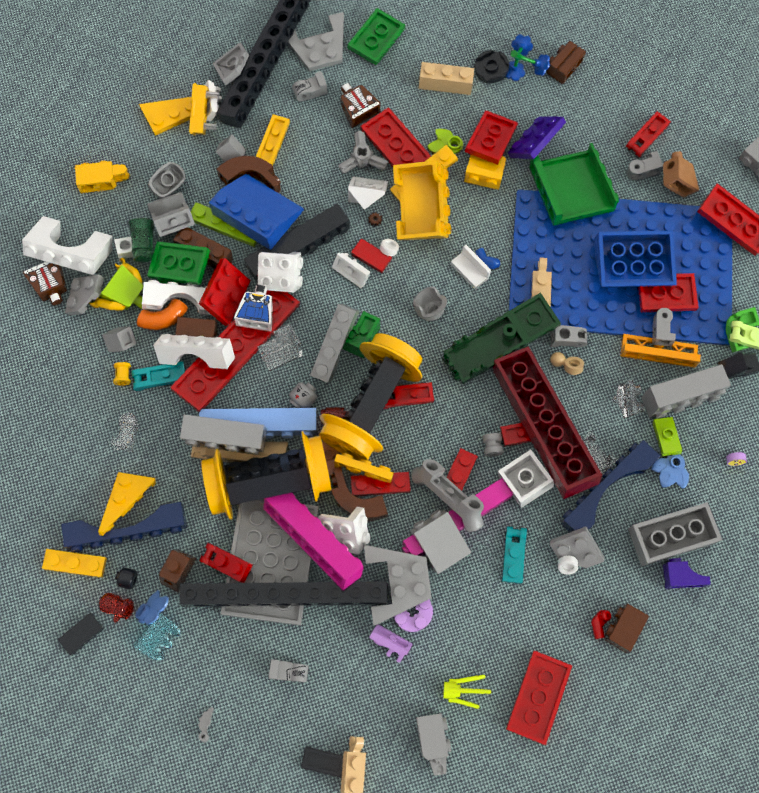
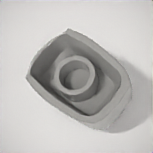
(166, 179)

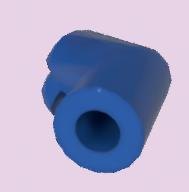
(491, 262)

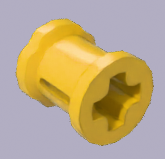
(122, 374)

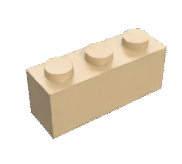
(446, 78)

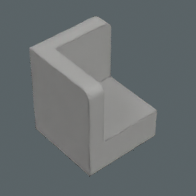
(230, 148)
(119, 339)

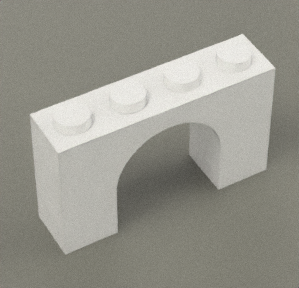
(86, 258)

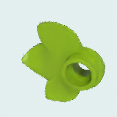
(445, 137)

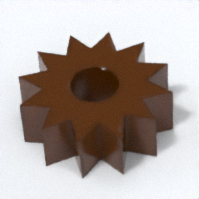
(375, 222)

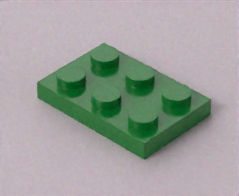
(376, 36)
(178, 263)

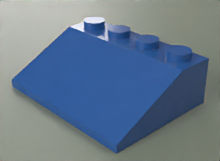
(255, 210)
(635, 258)

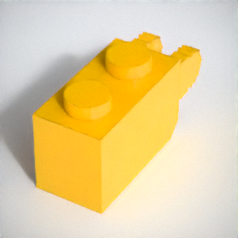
(99, 176)

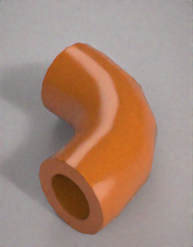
(164, 318)

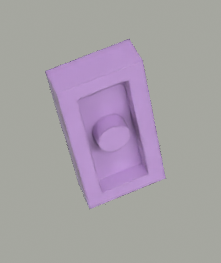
(395, 643)

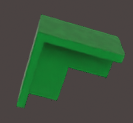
(364, 331)

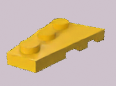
(167, 113)
(354, 466)

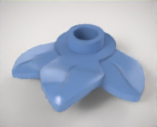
(671, 473)
(149, 612)

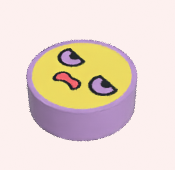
(736, 459)

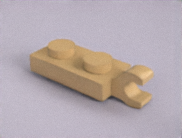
(542, 281)
(353, 767)

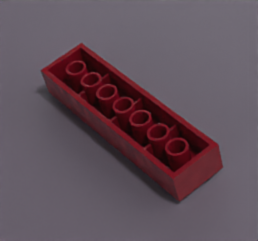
(546, 423)

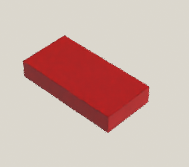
(371, 255)

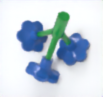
(522, 46)

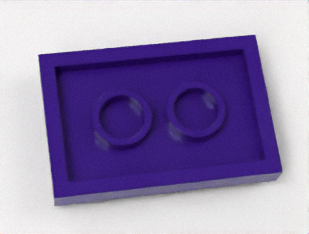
(536, 137)

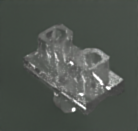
(626, 399)

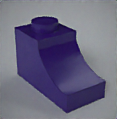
(679, 575)

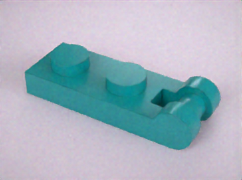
(157, 375)
(514, 555)

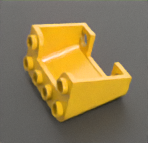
(422, 201)

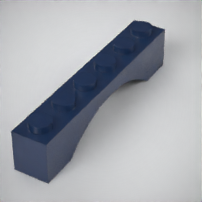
(639, 460)
(165, 519)

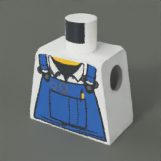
(255, 310)

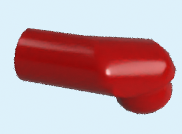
(598, 622)

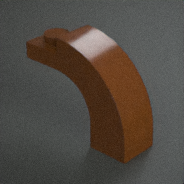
(250, 165)
(373, 507)

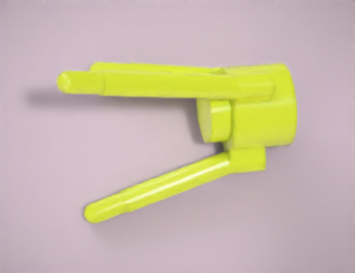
(453, 689)

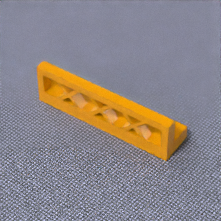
(658, 354)

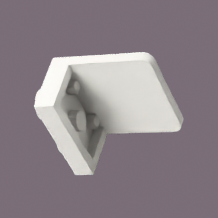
(280, 271)
(350, 530)

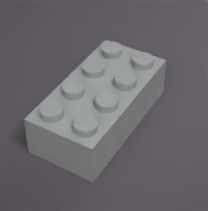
(685, 392)
(223, 433)
(674, 534)

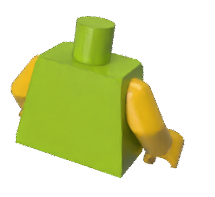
(121, 289)

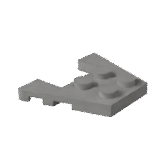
(321, 49)
(407, 581)

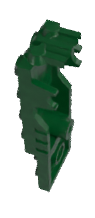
(500, 337)

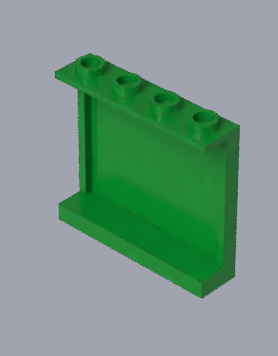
(574, 186)

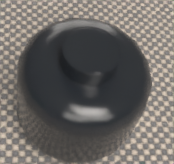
(126, 578)

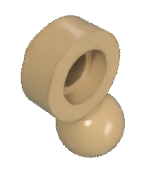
(572, 365)

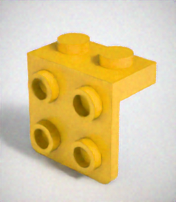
(484, 172)

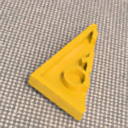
(125, 493)

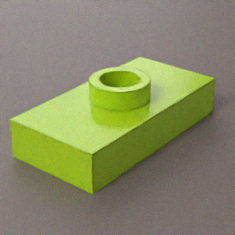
(667, 436)

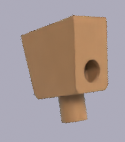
(680, 175)

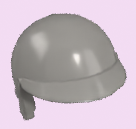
(429, 304)

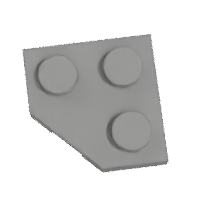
(231, 63)
(82, 292)
(579, 545)

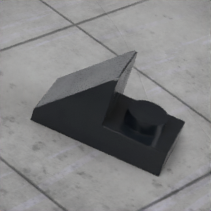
(740, 365)

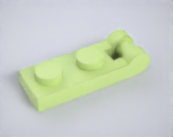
(748, 337)

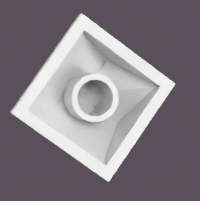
(366, 191)

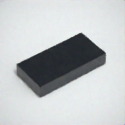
(80, 634)
(322, 762)

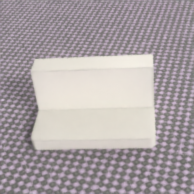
(471, 267)

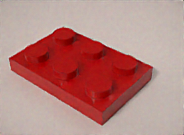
(491, 137)
(224, 292)
(676, 298)

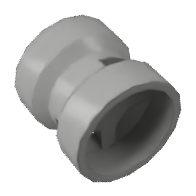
(493, 444)

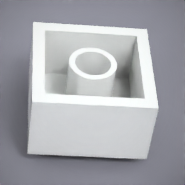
(526, 478)

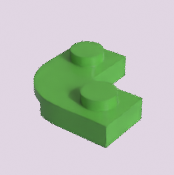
(746, 316)

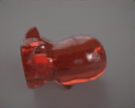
(113, 604)

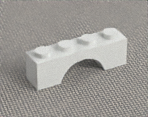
(157, 295)
(214, 351)

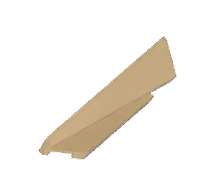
(227, 456)

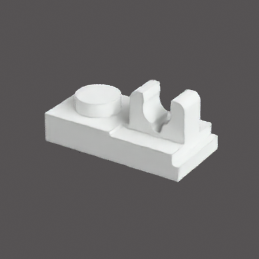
(212, 107)
(351, 269)

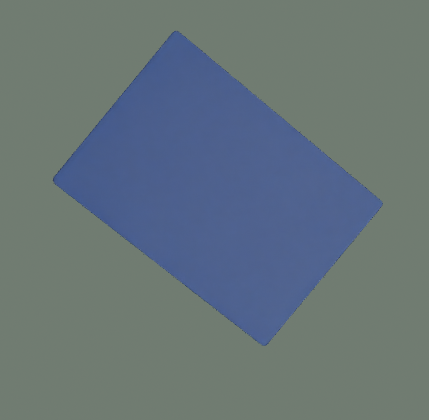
(575, 280)

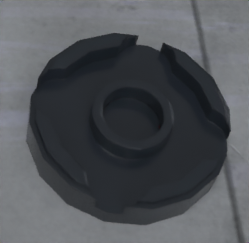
(491, 66)

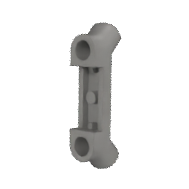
(466, 507)

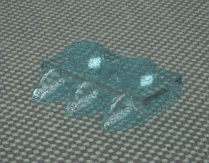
(156, 636)

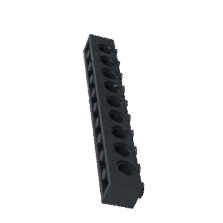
(261, 61)
(282, 594)

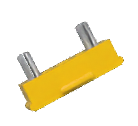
(198, 113)

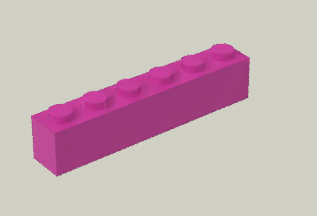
(314, 539)

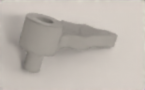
(205, 722)

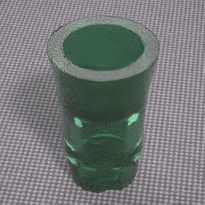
(142, 238)

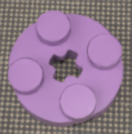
(419, 621)

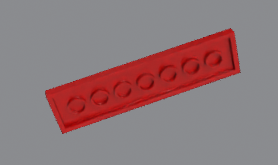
(202, 384)

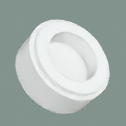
(389, 247)
(567, 565)

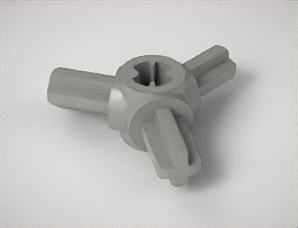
(362, 156)

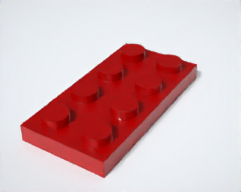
(394, 139)
(732, 218)
(539, 697)

